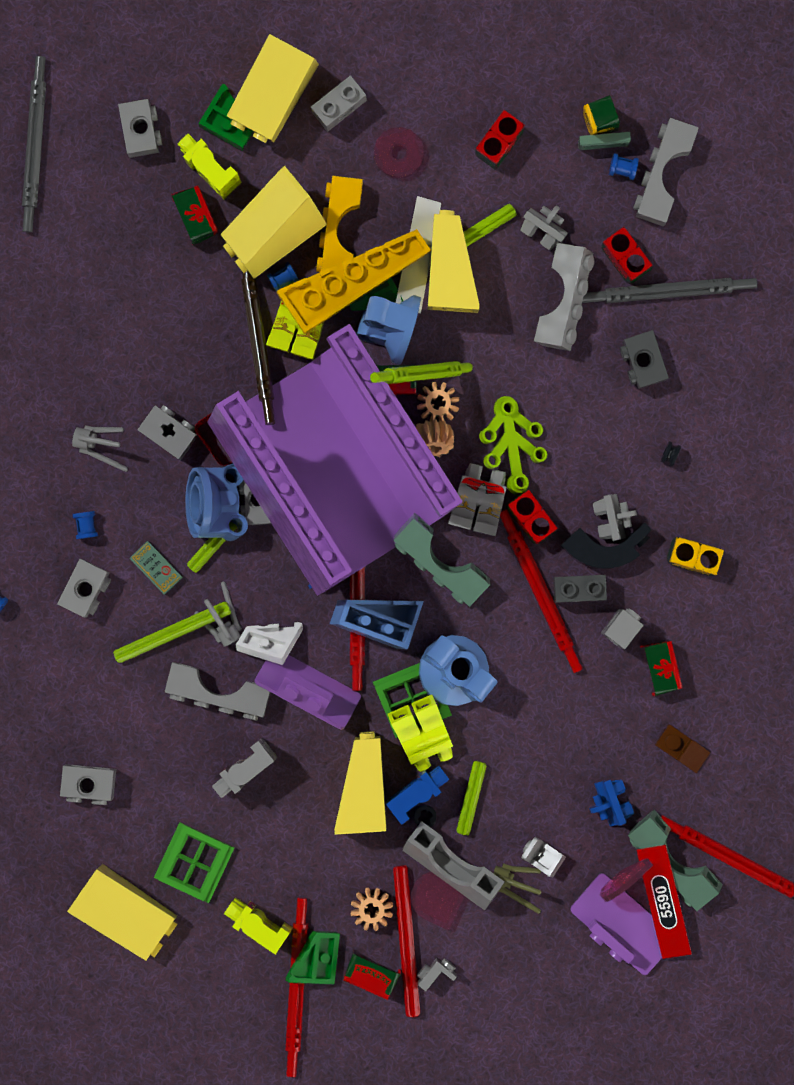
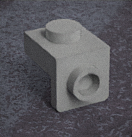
(543, 856)
(430, 973)

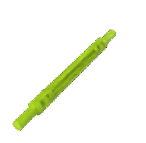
(421, 372)

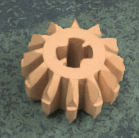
(433, 396)
(437, 436)
(377, 902)

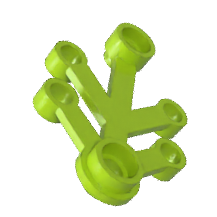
(511, 441)

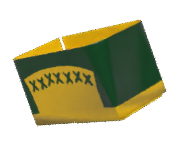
(601, 116)
(698, 551)

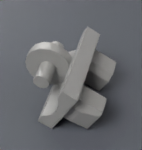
(554, 233)
(611, 507)

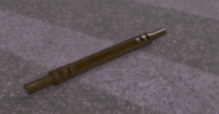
(258, 346)

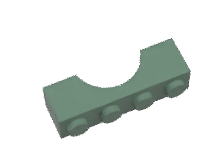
(464, 581)
(694, 884)

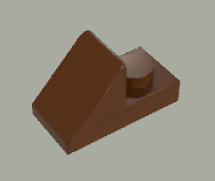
(682, 748)

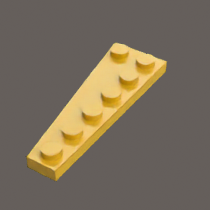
(335, 288)

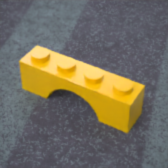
(344, 197)

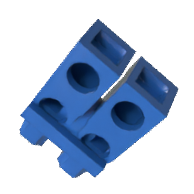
(416, 792)

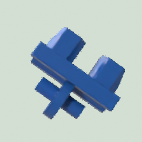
(607, 802)

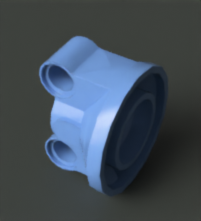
(389, 324)
(214, 503)
(437, 675)

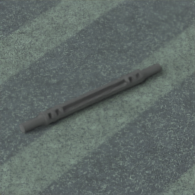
(34, 144)
(669, 290)

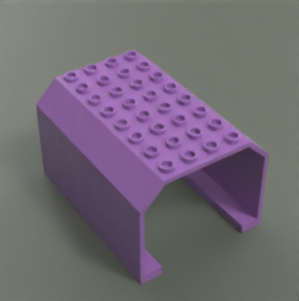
(336, 464)

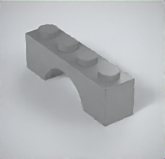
(656, 202)
(559, 327)
(185, 682)
(431, 851)

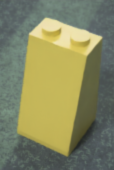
(272, 89)
(272, 224)
(450, 268)
(363, 792)
(123, 913)

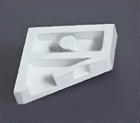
(269, 641)

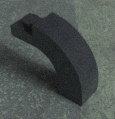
(591, 554)

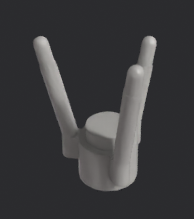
(87, 439)
(226, 632)

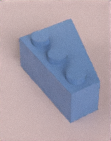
(379, 620)

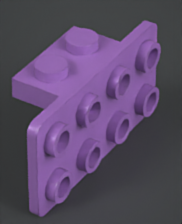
(309, 690)
(620, 925)

